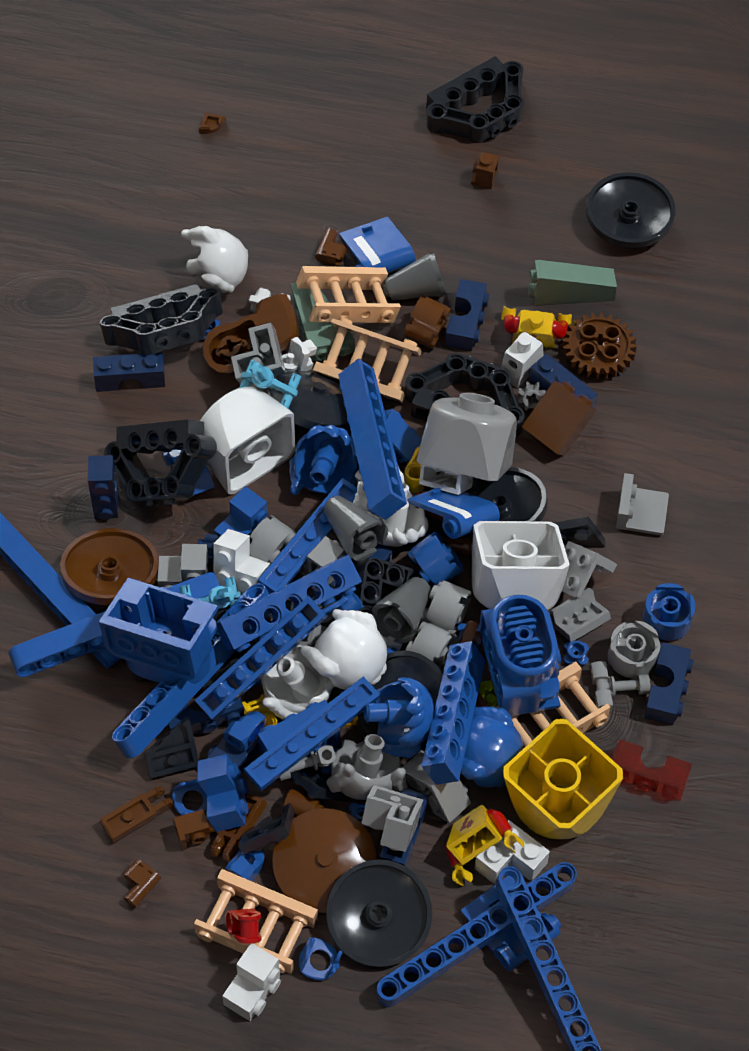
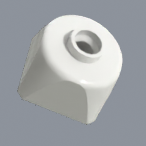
(250, 435)
(518, 561)

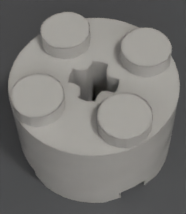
(270, 539)
(447, 606)
(433, 643)
(634, 649)

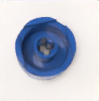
(436, 559)
(669, 611)

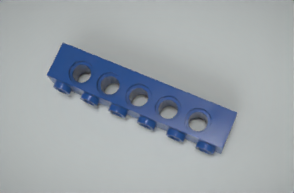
(231, 627)
(261, 658)
(453, 713)

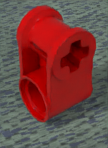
(244, 925)

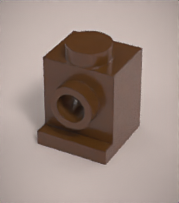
(485, 170)
(193, 828)

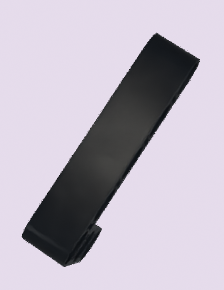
(378, 579)

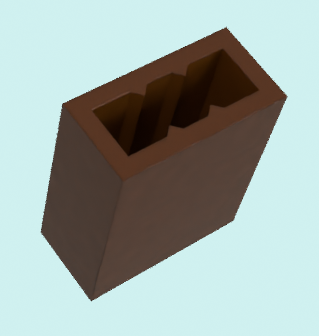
(559, 417)

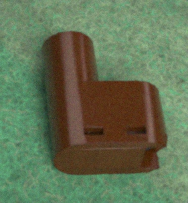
(328, 250)
(143, 880)

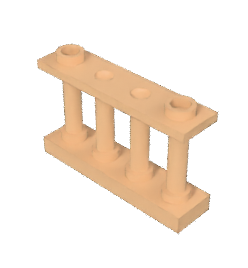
(351, 279)
(393, 390)
(569, 679)
(256, 895)

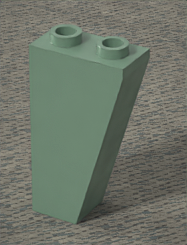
(570, 283)
(320, 333)

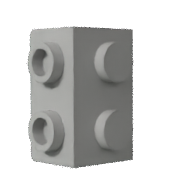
(579, 616)

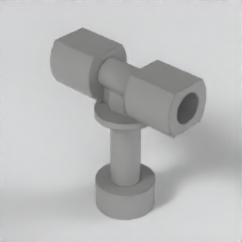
(607, 686)
(320, 759)

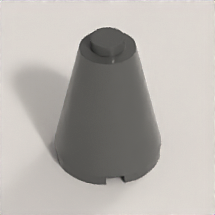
(415, 280)
(355, 527)
(402, 610)

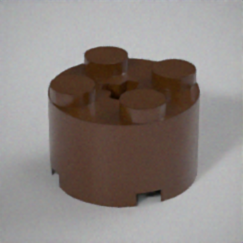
(427, 322)

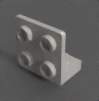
(641, 508)
(581, 567)

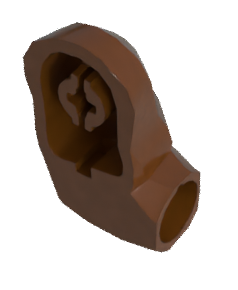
(235, 339)

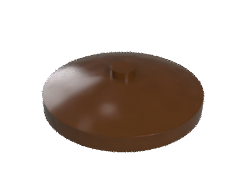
(102, 561)
(317, 854)

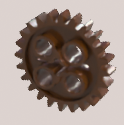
(599, 346)

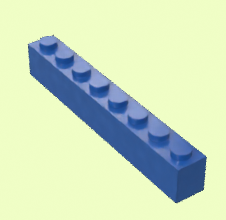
(372, 440)

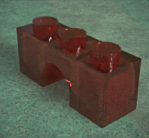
(667, 780)

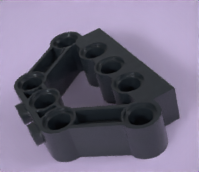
(446, 102)
(162, 320)
(444, 374)
(161, 437)

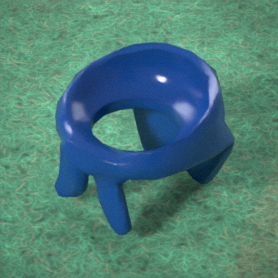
(179, 791)
(314, 944)

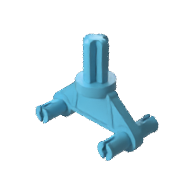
(264, 378)
(218, 595)

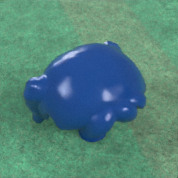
(323, 460)
(403, 716)
(490, 746)

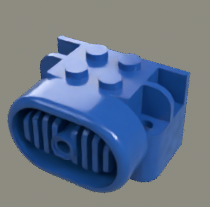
(166, 635)
(521, 654)

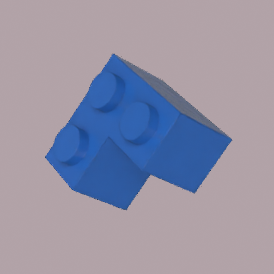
(402, 435)
(246, 513)
(224, 792)

